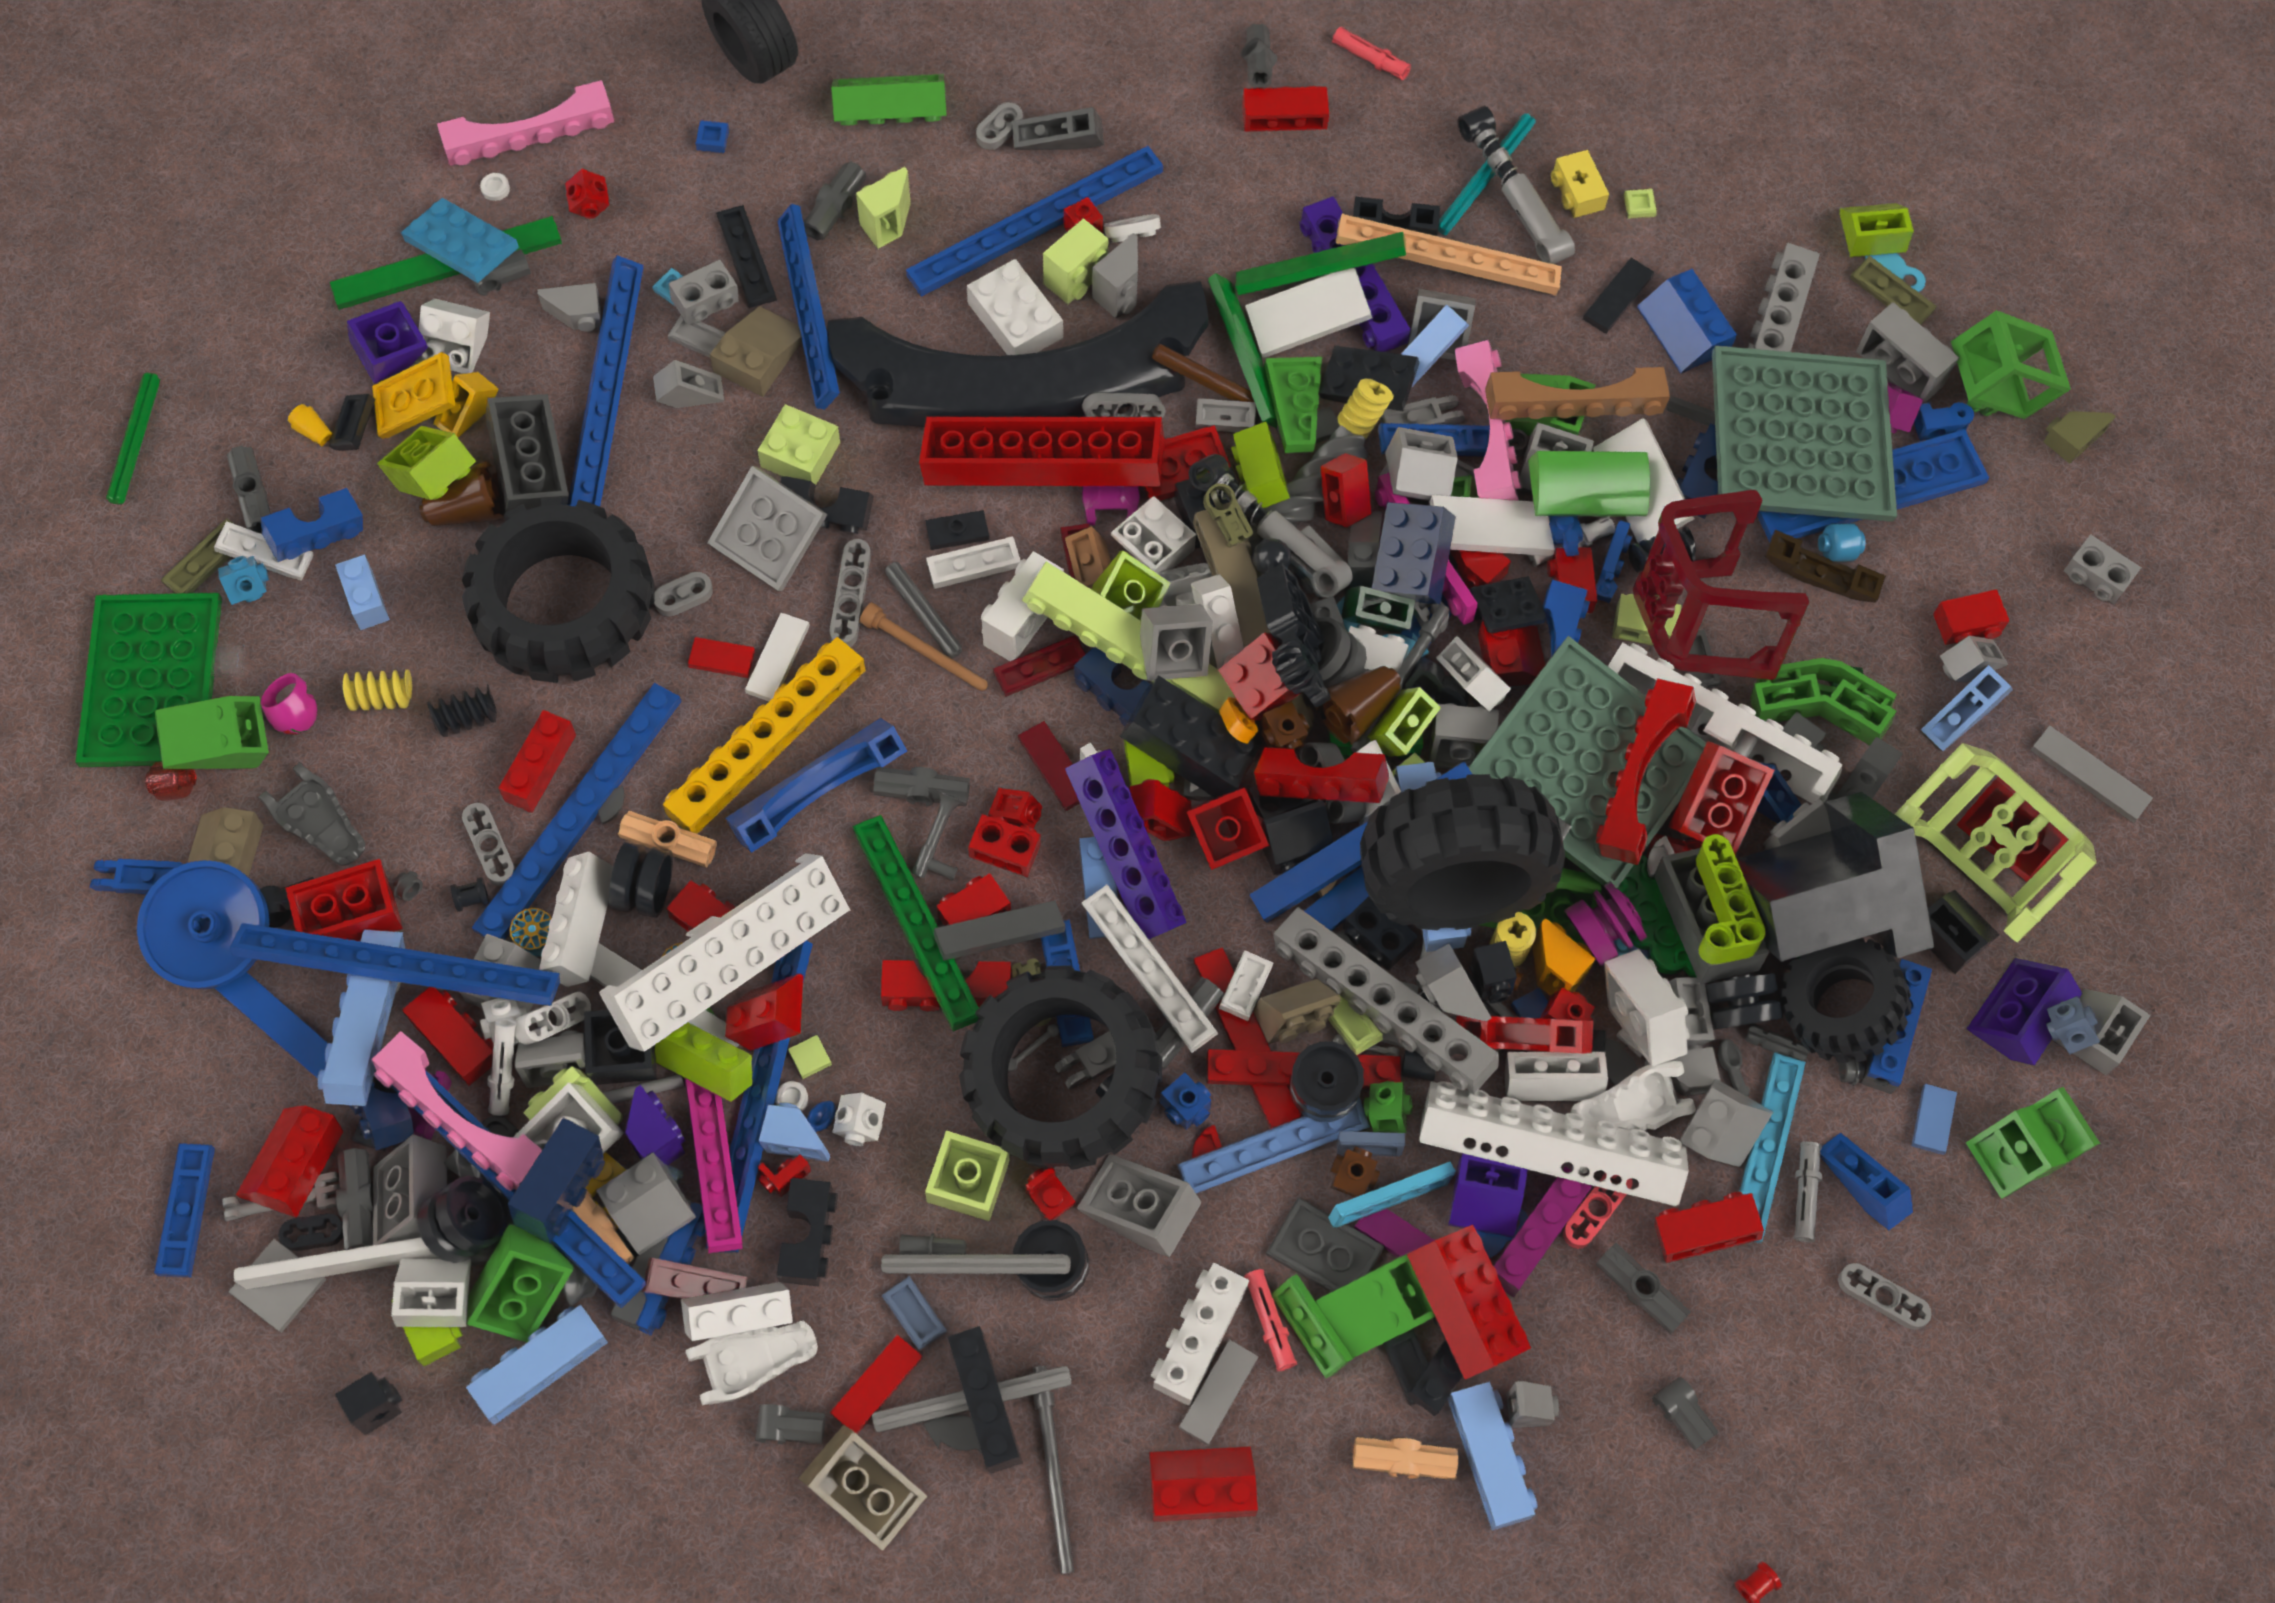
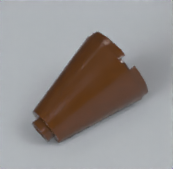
(467, 500)
(1359, 702)

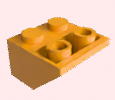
(1559, 959)

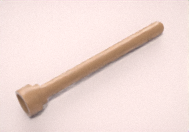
(875, 618)

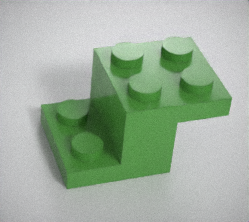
(2032, 1142)

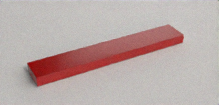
(1247, 1035)

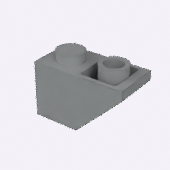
(1699, 1071)

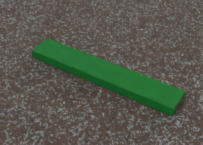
(1321, 263)
(1244, 346)

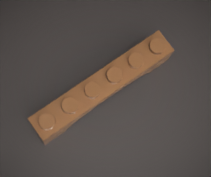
(1516, 397)

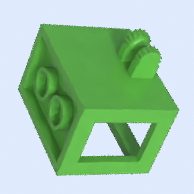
(1993, 365)

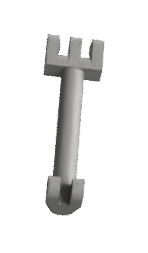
(320, 1192)

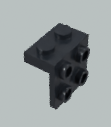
(1508, 605)

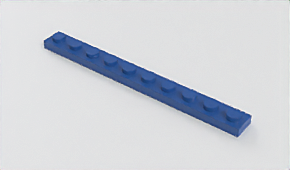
(1032, 221)
(606, 382)
(578, 812)
(395, 964)
(766, 1075)
(577, 1240)

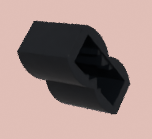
(1436, 684)

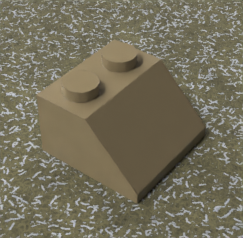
(228, 838)

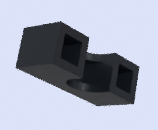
(1420, 218)
(849, 511)
(804, 1261)

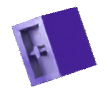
(650, 1130)
(1487, 1195)

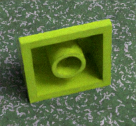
(1131, 585)

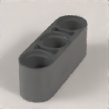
(1327, 755)

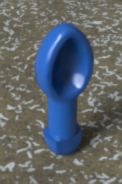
(822, 1115)

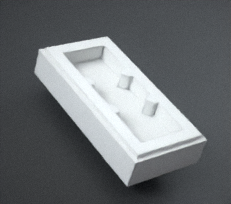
(1246, 985)

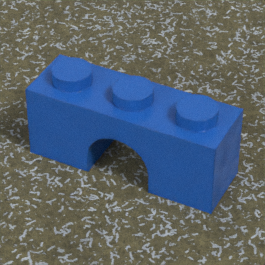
(292, 537)

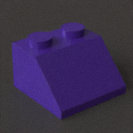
(386, 341)

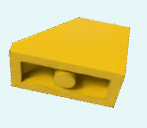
(470, 398)

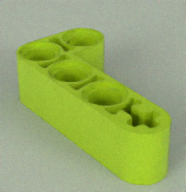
(1716, 863)

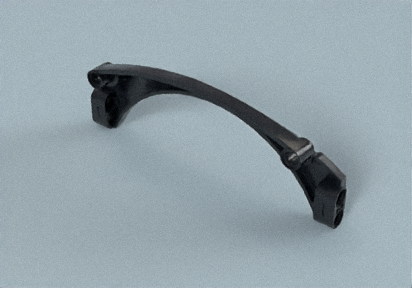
(919, 382)

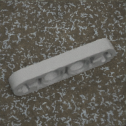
(847, 593)

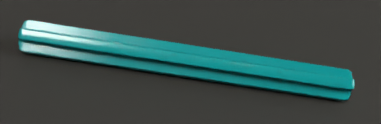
(1483, 176)

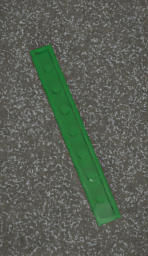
(427, 269)
(916, 922)

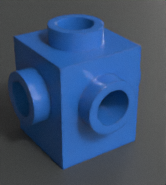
(1186, 1102)

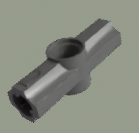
(1259, 56)
(834, 200)
(246, 477)
(919, 785)
(1169, 1043)
(355, 1198)
(1658, 1304)

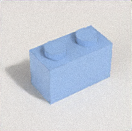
(362, 592)

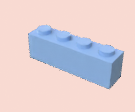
(536, 1364)
(1491, 1455)

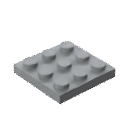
(767, 528)

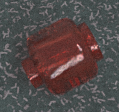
(169, 783)

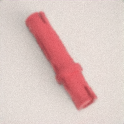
(1380, 58)
(1282, 1356)

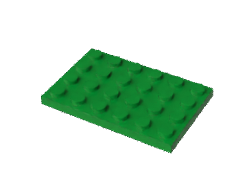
(142, 659)

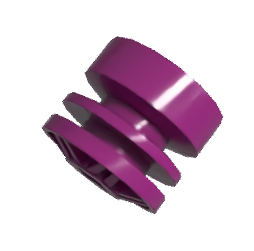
(1606, 923)

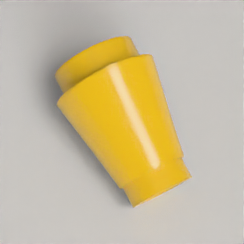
(309, 424)

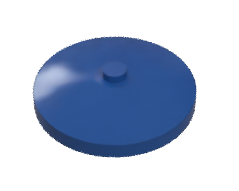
(192, 921)

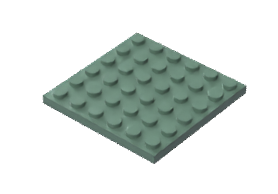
(1805, 432)
(1572, 742)

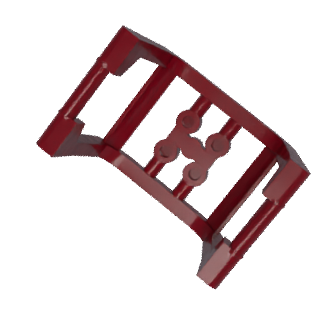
(1673, 571)

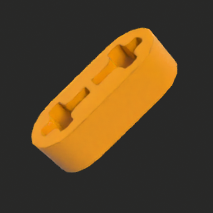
(1237, 721)

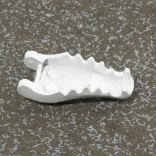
(1640, 1100)
(749, 1359)

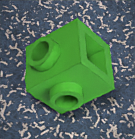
(1388, 1107)

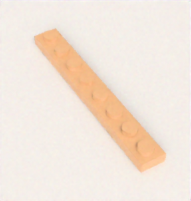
(1457, 255)

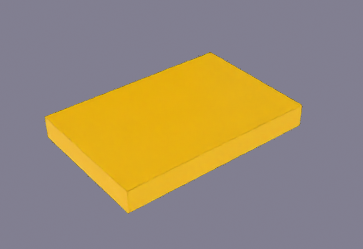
(413, 395)

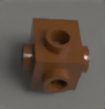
(1284, 727)
(1343, 1178)

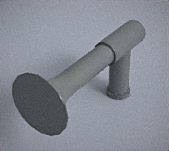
(925, 858)

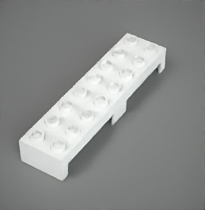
(1737, 726)
(725, 953)
(1547, 1139)

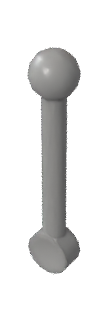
(1052, 1031)
(1390, 1051)

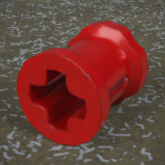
(1758, 1583)

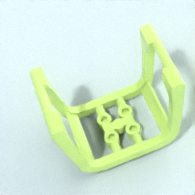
(2019, 920)

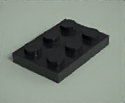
(1351, 365)

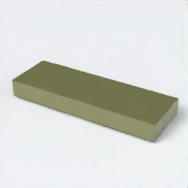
(1890, 288)
(196, 565)

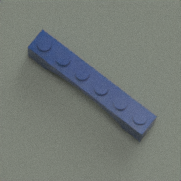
(1563, 609)
(769, 812)

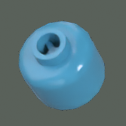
(1842, 542)

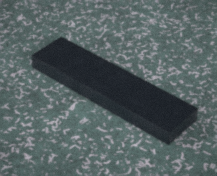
(746, 256)

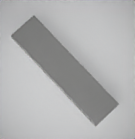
(2091, 774)

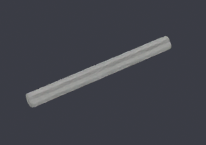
(976, 1264)
(957, 1403)

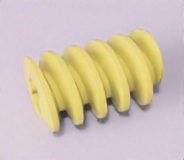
(1365, 407)
(377, 692)
(1518, 933)

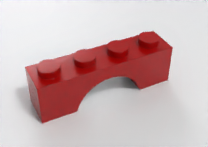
(1354, 780)
(905, 985)
(1532, 1033)

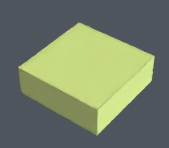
(1640, 203)
(810, 1056)

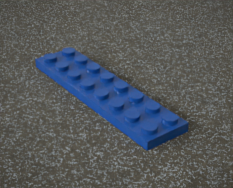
(1920, 474)

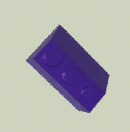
(2016, 1010)

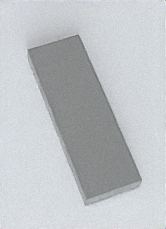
(1218, 1392)

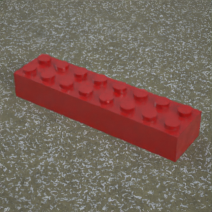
(1042, 451)

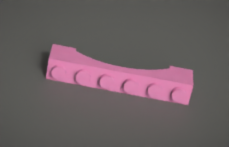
(471, 140)
(1496, 474)
(404, 1065)

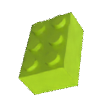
(427, 463)

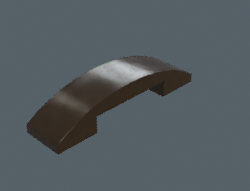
(1821, 572)

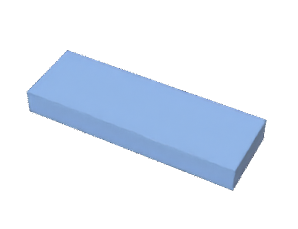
(1435, 339)

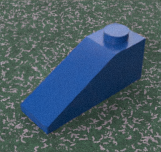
(1868, 1181)

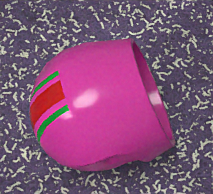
(295, 712)

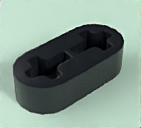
(313, 1239)

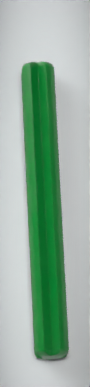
(133, 438)

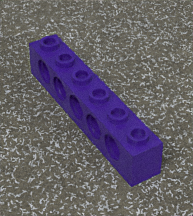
(1393, 330)
(1125, 844)

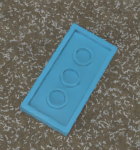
(460, 240)

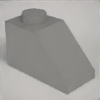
(573, 305)
(687, 386)
(1971, 657)
(1531, 1405)

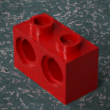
(1001, 851)

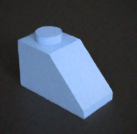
(790, 1134)

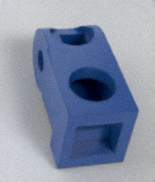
(1942, 421)

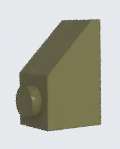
(2076, 432)

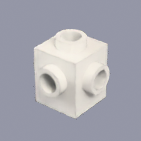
(498, 1009)
(859, 1118)

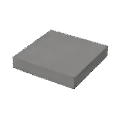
(278, 1302)

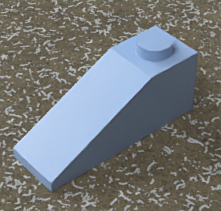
(1967, 708)

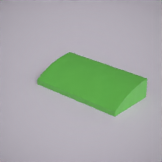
(1590, 483)

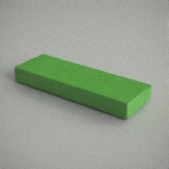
(1311, 1326)

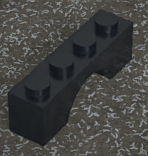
(985, 1400)

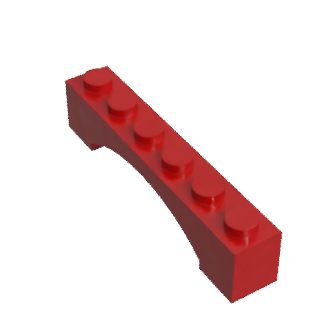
(1667, 709)

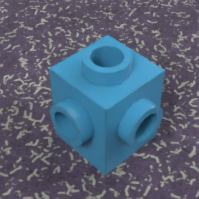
(243, 579)

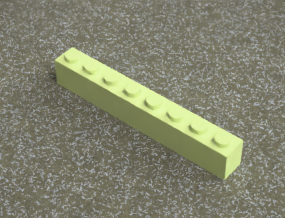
(1110, 630)

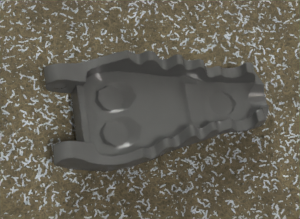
(316, 817)

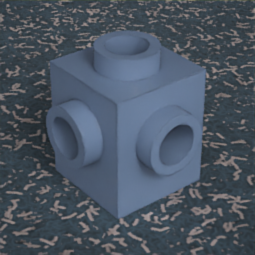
(2073, 1025)

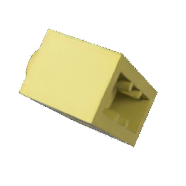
(1580, 184)

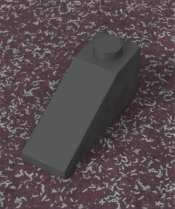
(1059, 131)
(1364, 548)

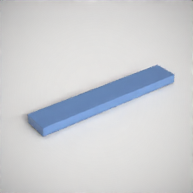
(1266, 1149)

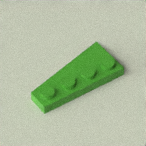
(1295, 399)

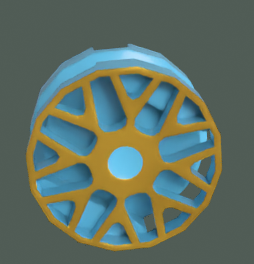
(531, 930)

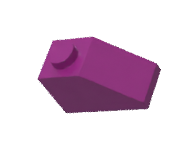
(1902, 408)

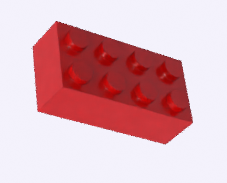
(1469, 1301)

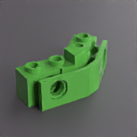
(1854, 705)

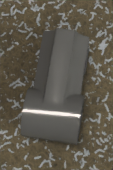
(510, 269)
(1681, 1407)
(784, 1425)

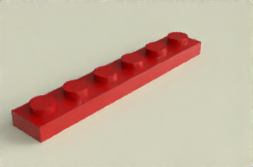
(1275, 1068)

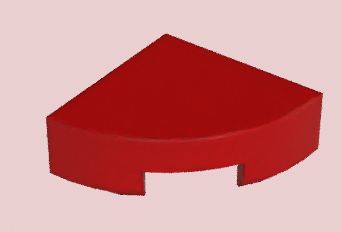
(1206, 1142)

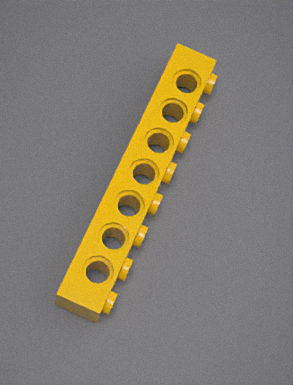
(762, 751)

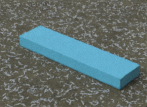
(1391, 1195)

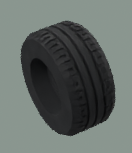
(752, 36)

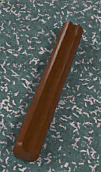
(1201, 374)

